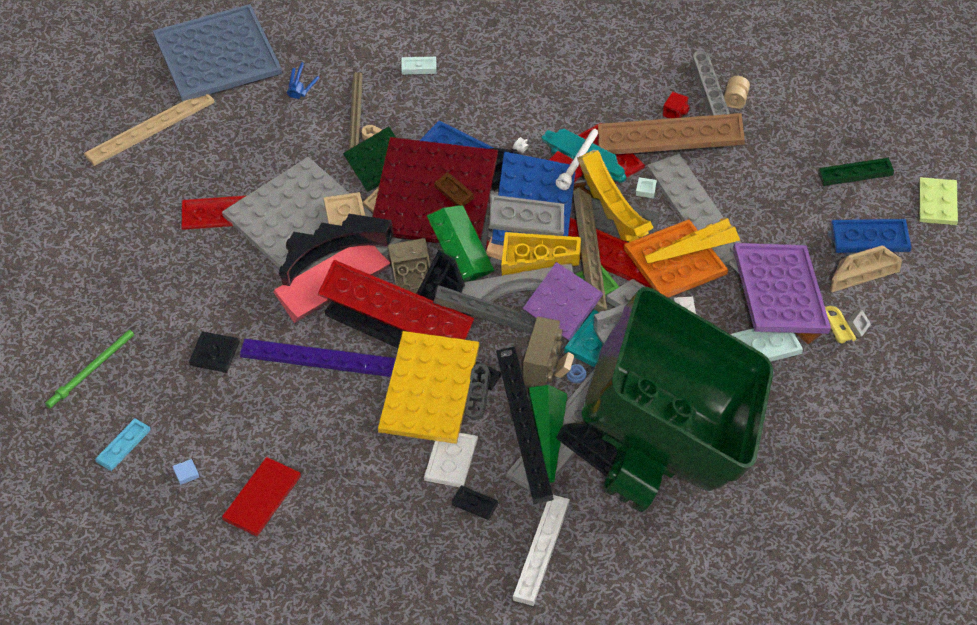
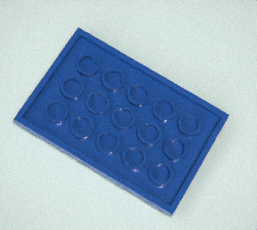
(533, 180)

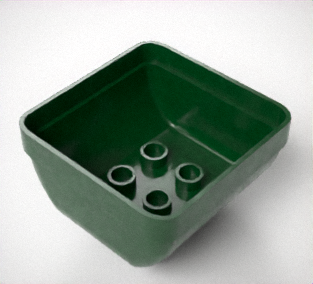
(675, 400)

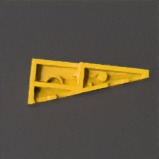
(708, 237)

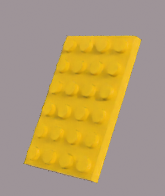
(429, 387)

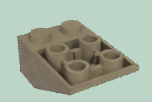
(409, 263)

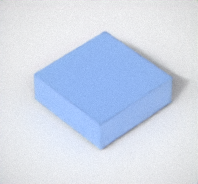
(185, 471)

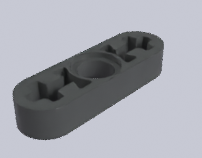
(474, 383)

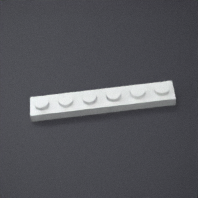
(541, 550)

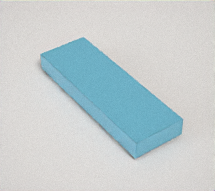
(122, 444)

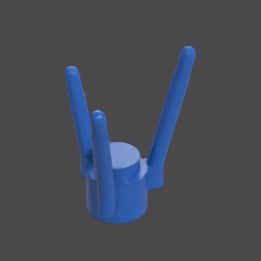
(296, 88)

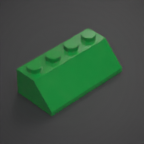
(460, 242)

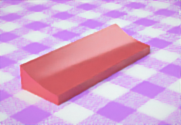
(302, 295)

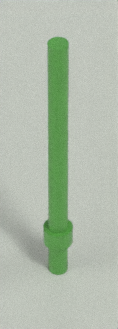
(63, 392)

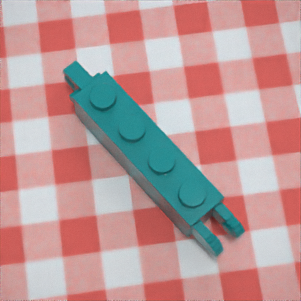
(570, 144)

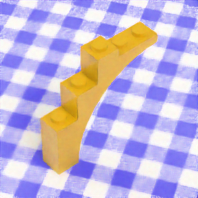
(627, 220)

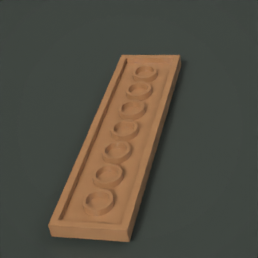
(672, 134)

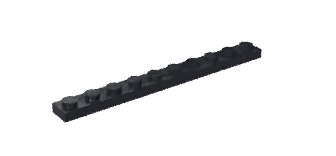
(382, 331)
(524, 426)

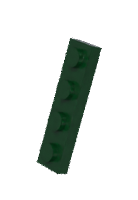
(856, 171)

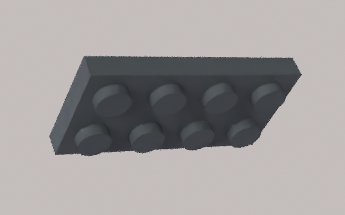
(608, 225)

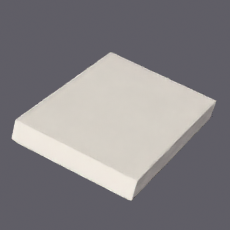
(451, 461)

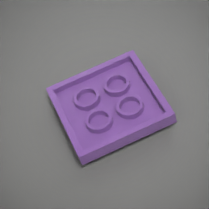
(563, 298)

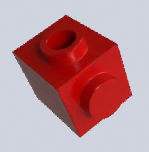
(676, 106)

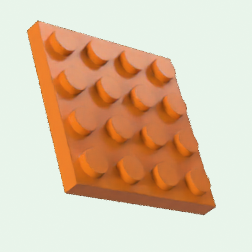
(679, 272)

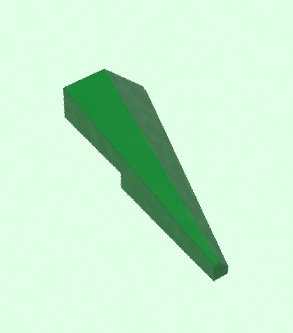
(548, 410)

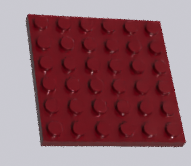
(408, 187)

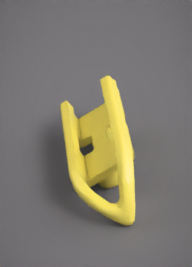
(835, 322)

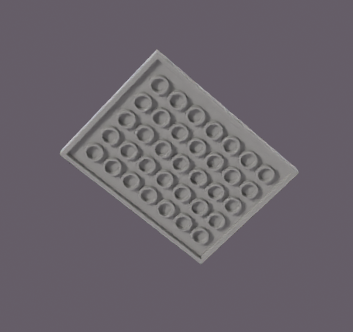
(287, 206)

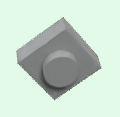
(859, 323)

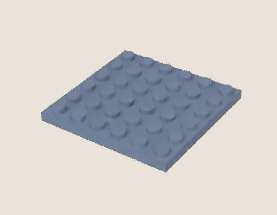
(217, 52)

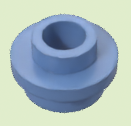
(576, 368)

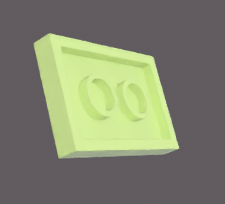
(938, 201)

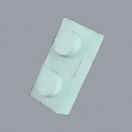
(418, 65)

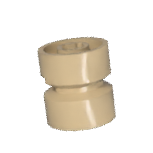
(736, 92)

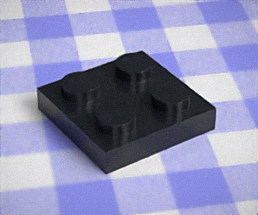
(214, 352)

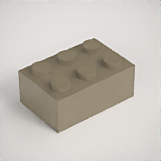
(542, 352)

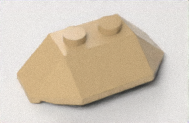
(865, 267)

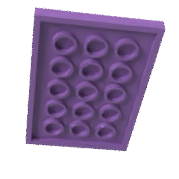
(781, 288)

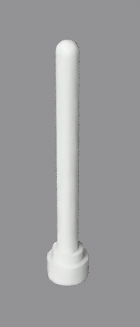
(565, 179)

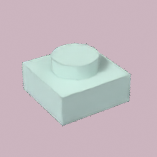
(646, 187)

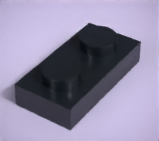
(474, 502)

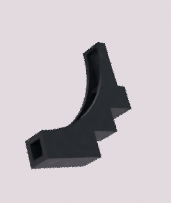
(355, 231)

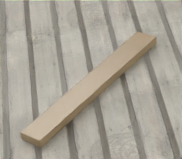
(147, 128)

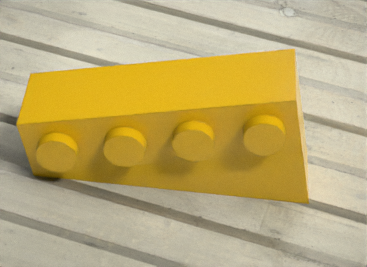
(537, 251)

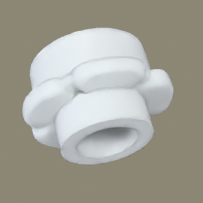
(520, 145)

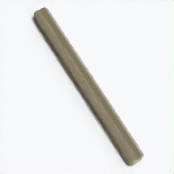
(355, 109)

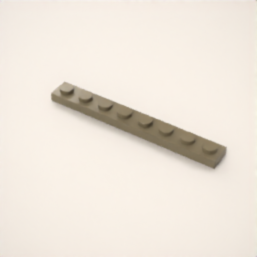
(589, 244)

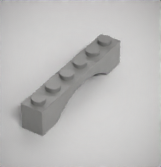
(493, 288)

